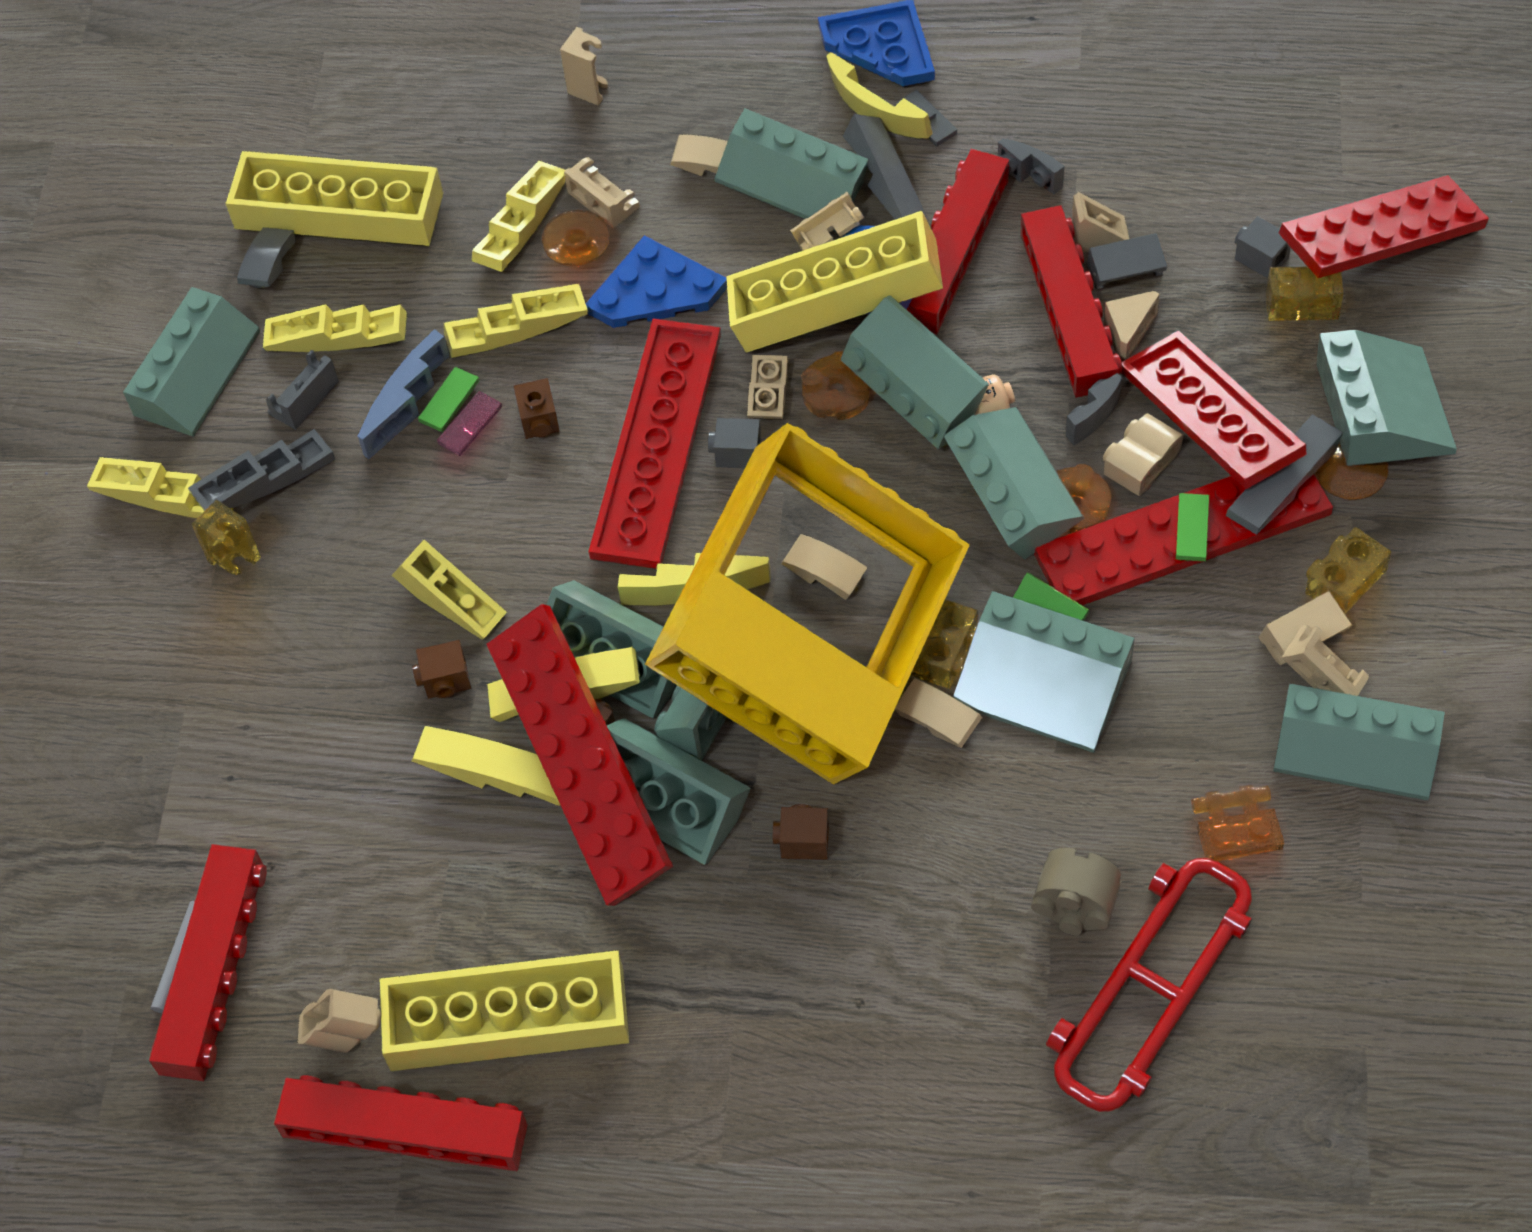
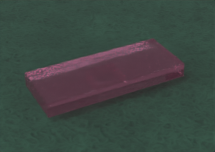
(469, 423)

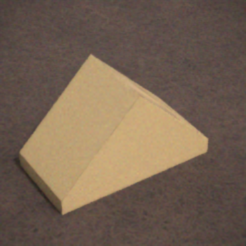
(1096, 223)
(1130, 320)

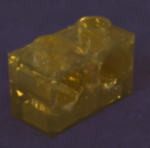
(1300, 295)
(1353, 575)
(947, 644)

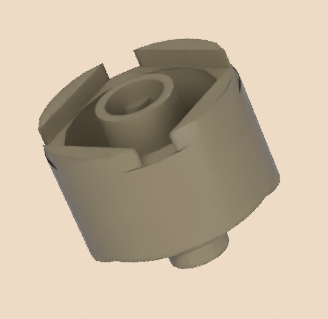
(1077, 891)

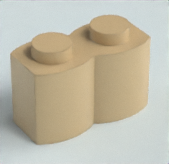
(1142, 453)
(338, 1020)

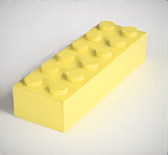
(335, 198)
(833, 282)
(503, 1011)

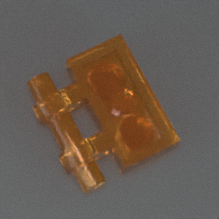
(1237, 834)

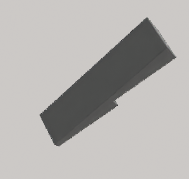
(889, 177)
(1270, 496)

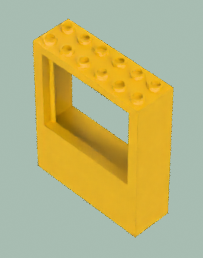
(770, 668)

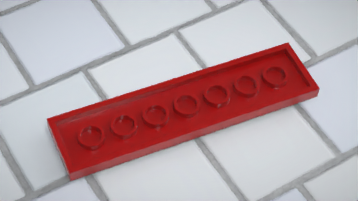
(655, 444)
(1144, 541)
(579, 756)

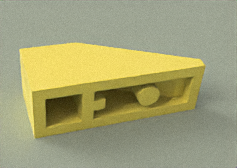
(448, 590)

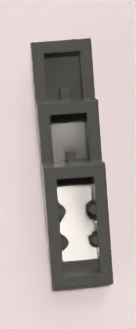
(259, 475)

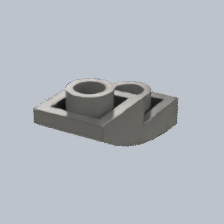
(1029, 161)
(263, 259)
(1101, 402)

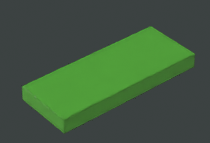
(448, 399)
(1192, 527)
(1042, 594)

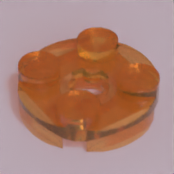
(822, 401)
(1092, 489)

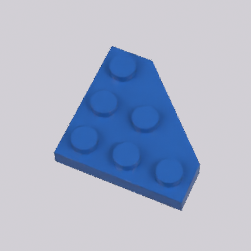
(882, 40)
(654, 285)

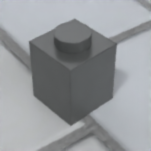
(1261, 246)
(734, 441)

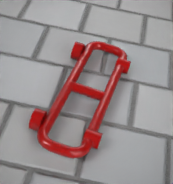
(1070, 1039)

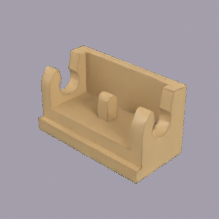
(580, 67)
(599, 193)
(1320, 611)
(1320, 665)

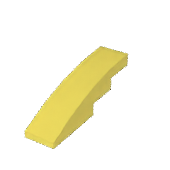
(520, 217)
(510, 323)
(333, 331)
(146, 485)
(671, 579)
(602, 671)
(483, 762)

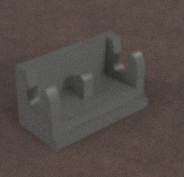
(1126, 259)
(304, 392)

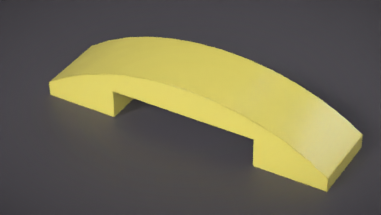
(902, 119)

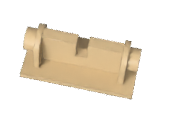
(837, 215)

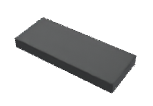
(941, 127)

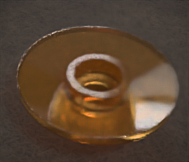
(573, 228)
(1352, 481)

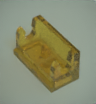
(225, 536)

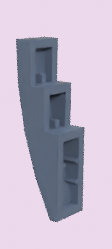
(397, 400)

